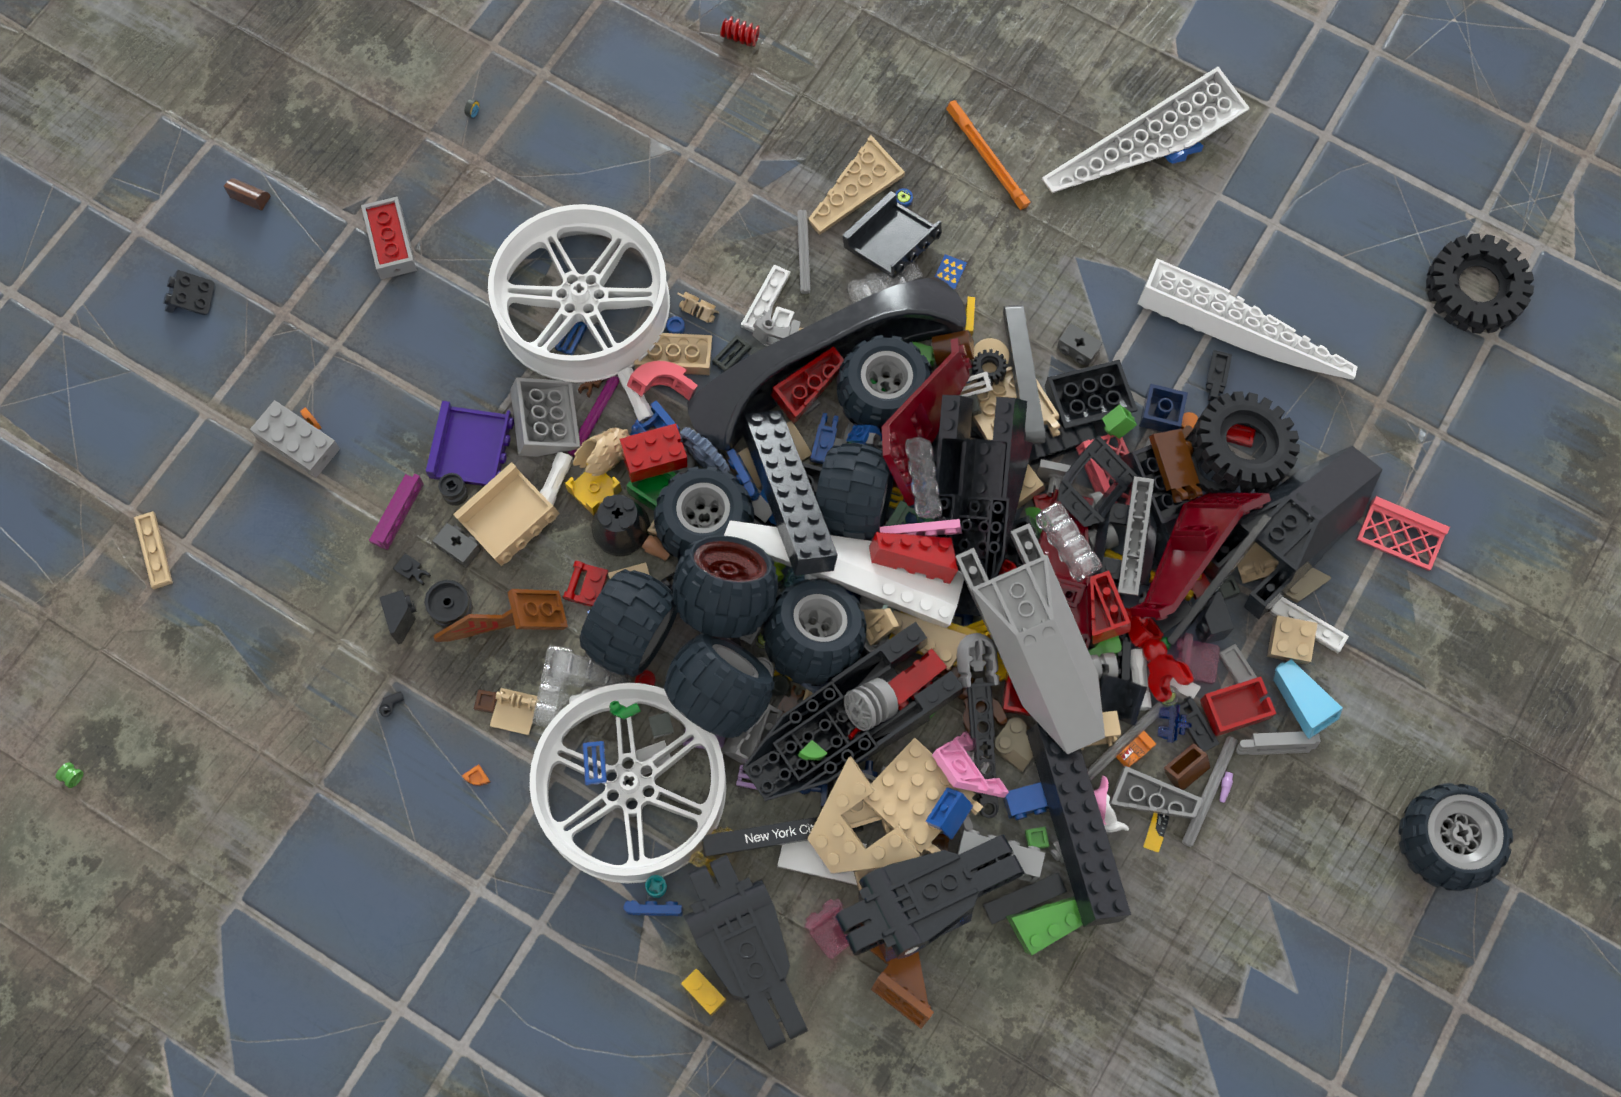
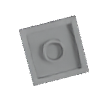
(1053, 474)

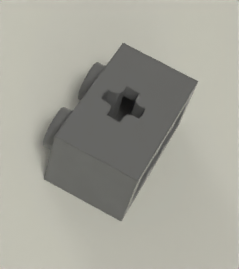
(1075, 337)
(463, 554)

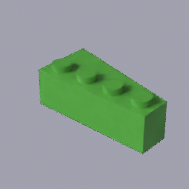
(1045, 924)

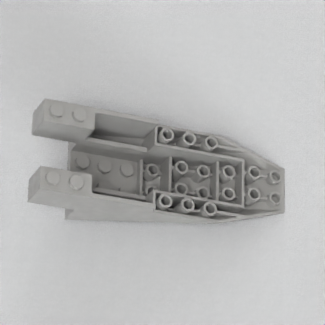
(1039, 643)

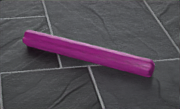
(596, 411)

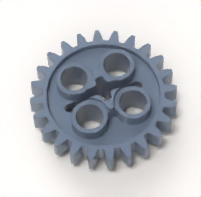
(703, 450)

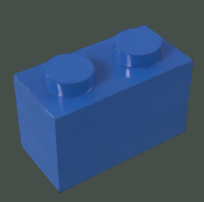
(1025, 801)

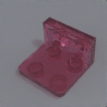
(1200, 658)
(826, 930)

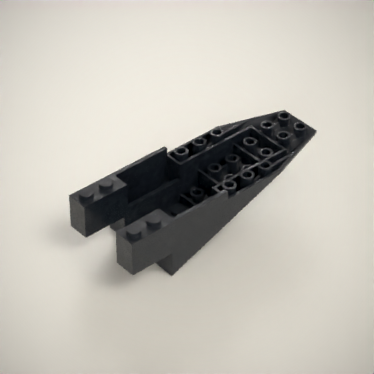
(981, 481)
(1309, 518)
(822, 718)

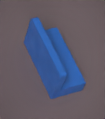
(949, 812)

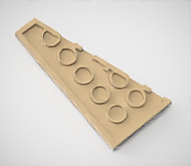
(861, 181)

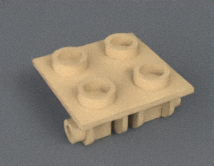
(691, 306)
(1256, 564)
(514, 711)

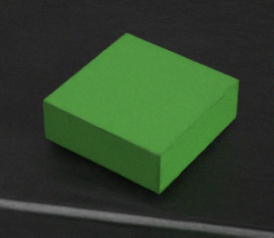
(1037, 837)

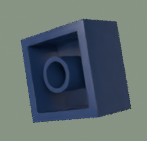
(1163, 408)

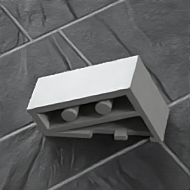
(742, 747)

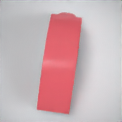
(661, 373)

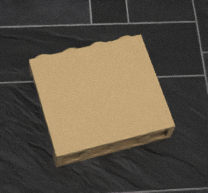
(506, 514)

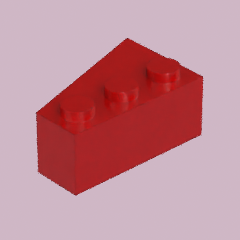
(1107, 609)
(916, 677)

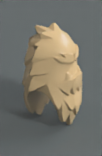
(601, 451)

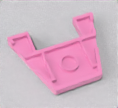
(961, 769)

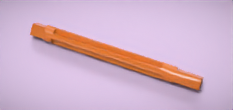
(967, 127)

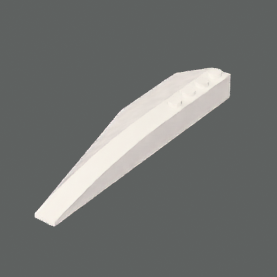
(1160, 131)
(1217, 313)
(853, 570)

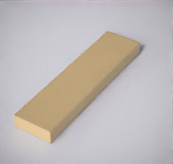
(153, 550)

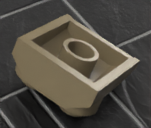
(1013, 744)

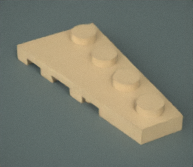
(940, 639)

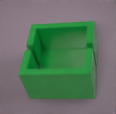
(649, 489)

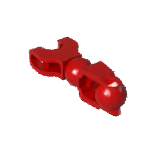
(1162, 665)

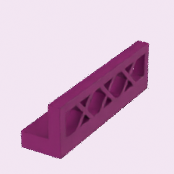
(396, 511)

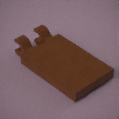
(1176, 465)

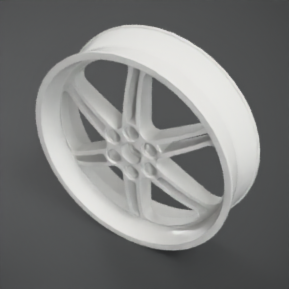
(580, 296)
(547, 756)

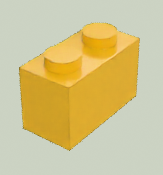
(703, 992)

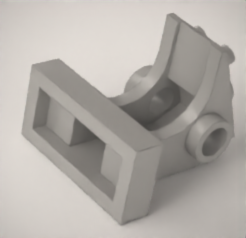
(771, 334)

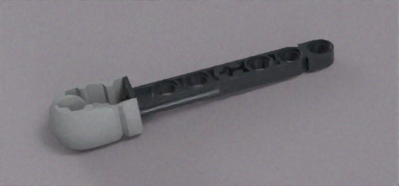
(976, 645)

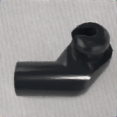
(388, 703)

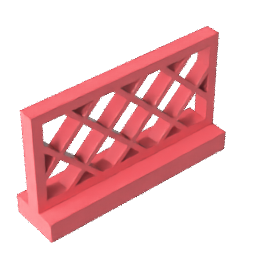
(1095, 472)
(1406, 517)

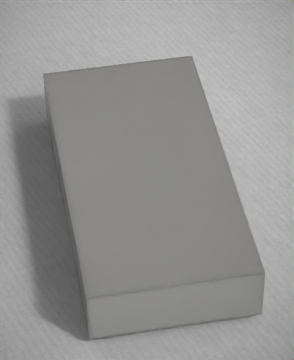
(1236, 664)

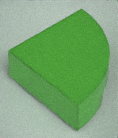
(812, 751)

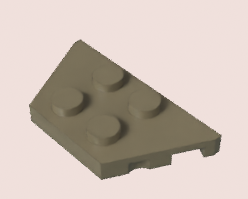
(1306, 585)

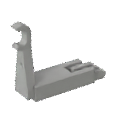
(1278, 743)

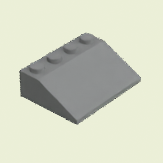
(544, 416)

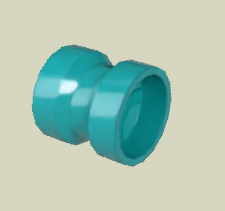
(654, 883)

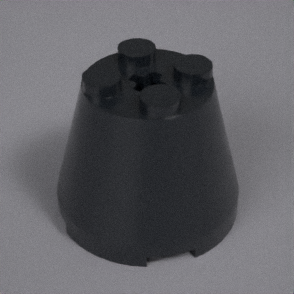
(618, 533)

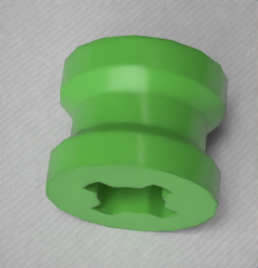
(69, 775)

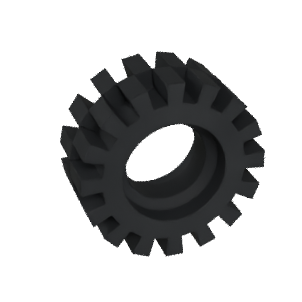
(990, 357)

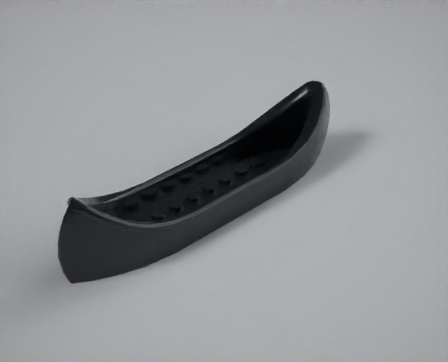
(907, 310)

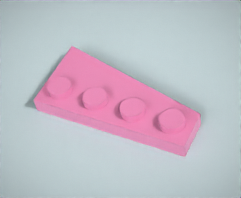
(936, 528)

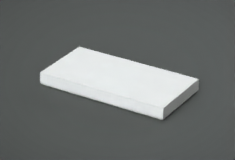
(804, 859)

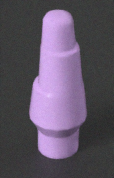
(1226, 786)

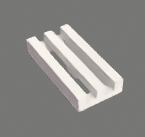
(986, 381)

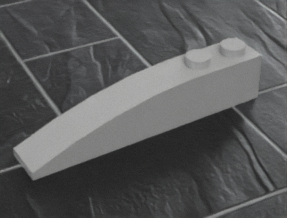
(1135, 535)

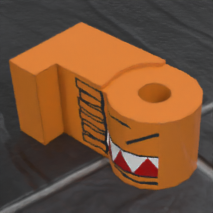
(1136, 749)

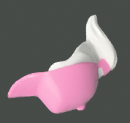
(1107, 813)

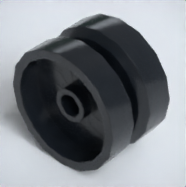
(447, 602)

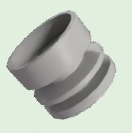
(871, 704)

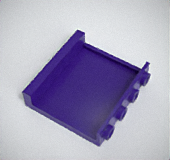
(469, 444)

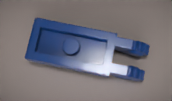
(824, 439)
(743, 475)
(651, 908)

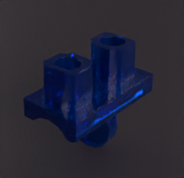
(1170, 732)

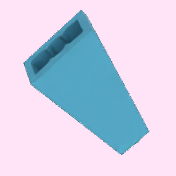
(1306, 699)

